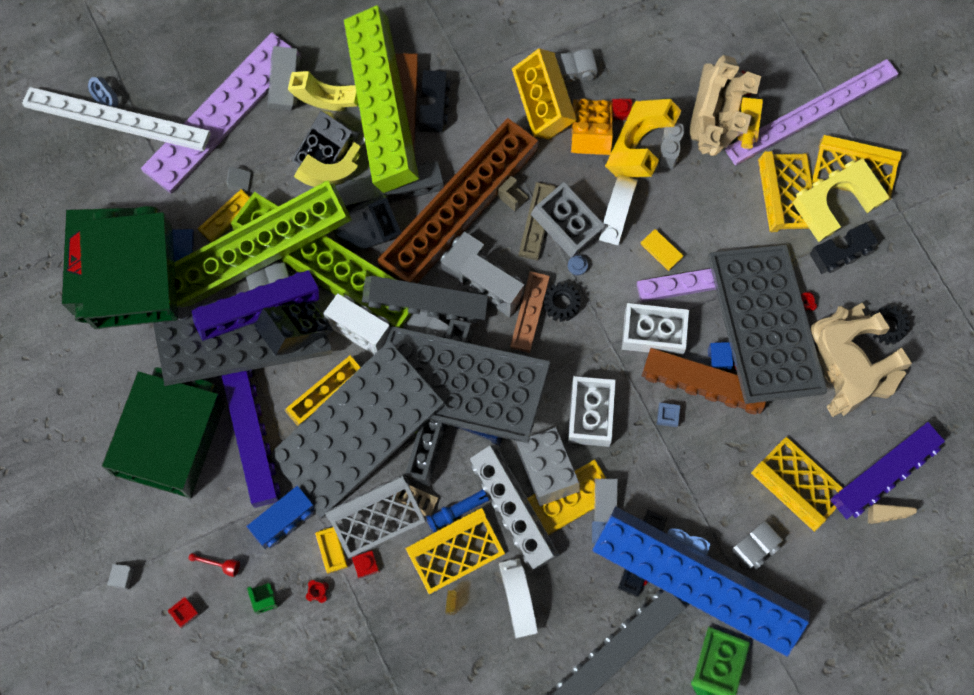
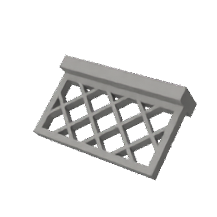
(367, 499)

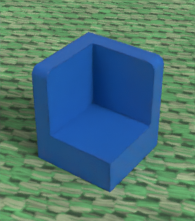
(721, 355)

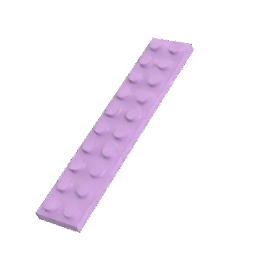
(217, 115)

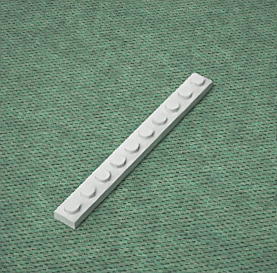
(116, 119)

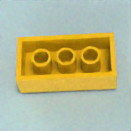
(544, 94)

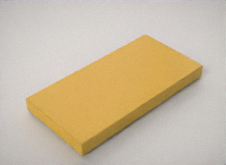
(570, 508)

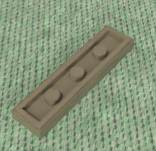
(533, 231)

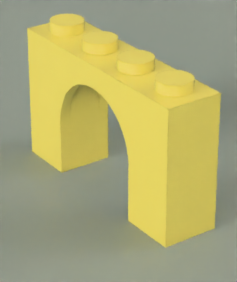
(855, 178)

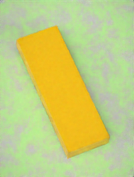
(222, 218)

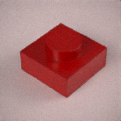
(621, 108)
(365, 564)
(183, 612)

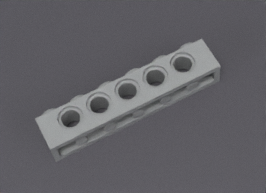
(524, 512)

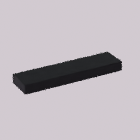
(630, 582)

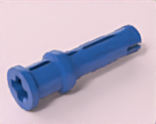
(447, 515)

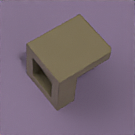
(511, 194)

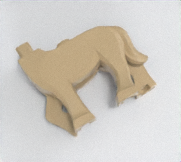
(718, 103)
(848, 365)

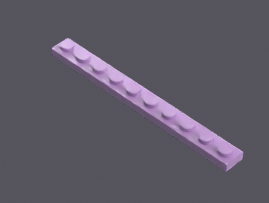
(814, 110)

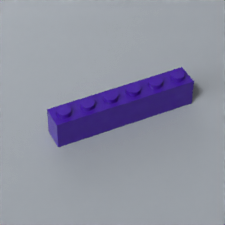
(247, 306)
(887, 470)

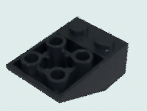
(327, 140)
(370, 225)
(292, 326)

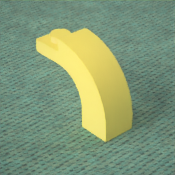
(321, 95)
(314, 172)

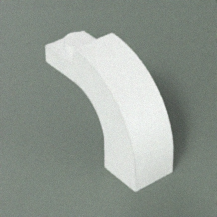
(618, 209)
(518, 598)

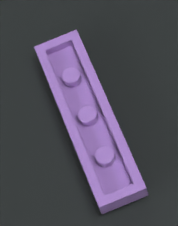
(675, 285)

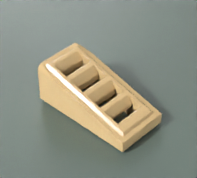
(433, 500)
(882, 513)

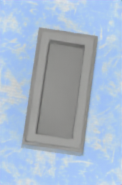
(605, 498)

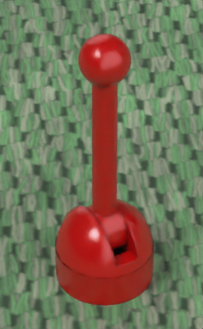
(229, 567)

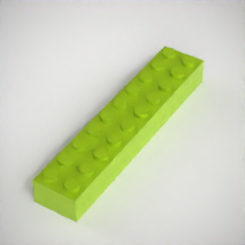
(380, 100)
(259, 243)
(328, 263)

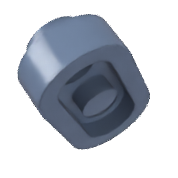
(102, 92)

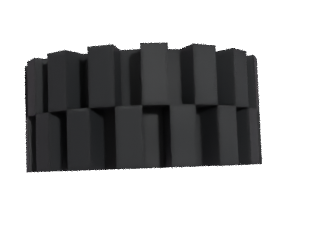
(553, 310)
(899, 319)

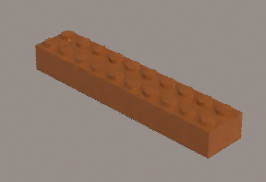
(458, 203)

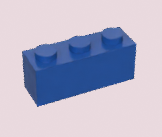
(281, 518)

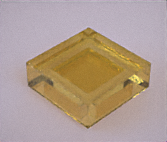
(451, 602)

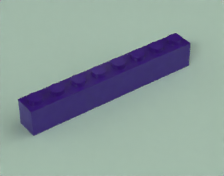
(250, 438)

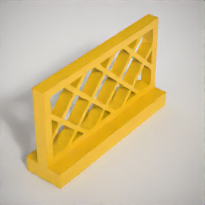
(857, 150)
(772, 189)
(786, 493)
(444, 535)

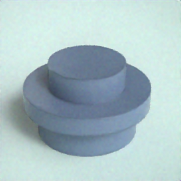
(577, 265)

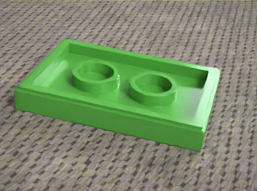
(720, 663)

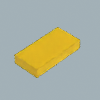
(662, 250)
(331, 550)

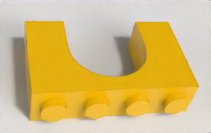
(643, 117)

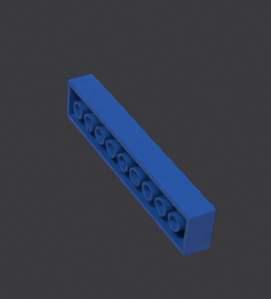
(702, 581)

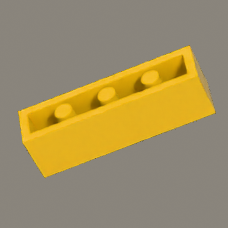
(321, 391)

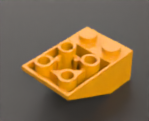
(593, 127)

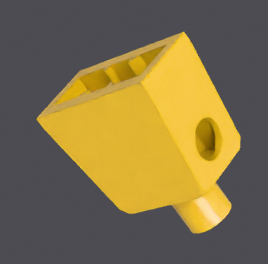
(751, 107)

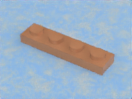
(529, 312)

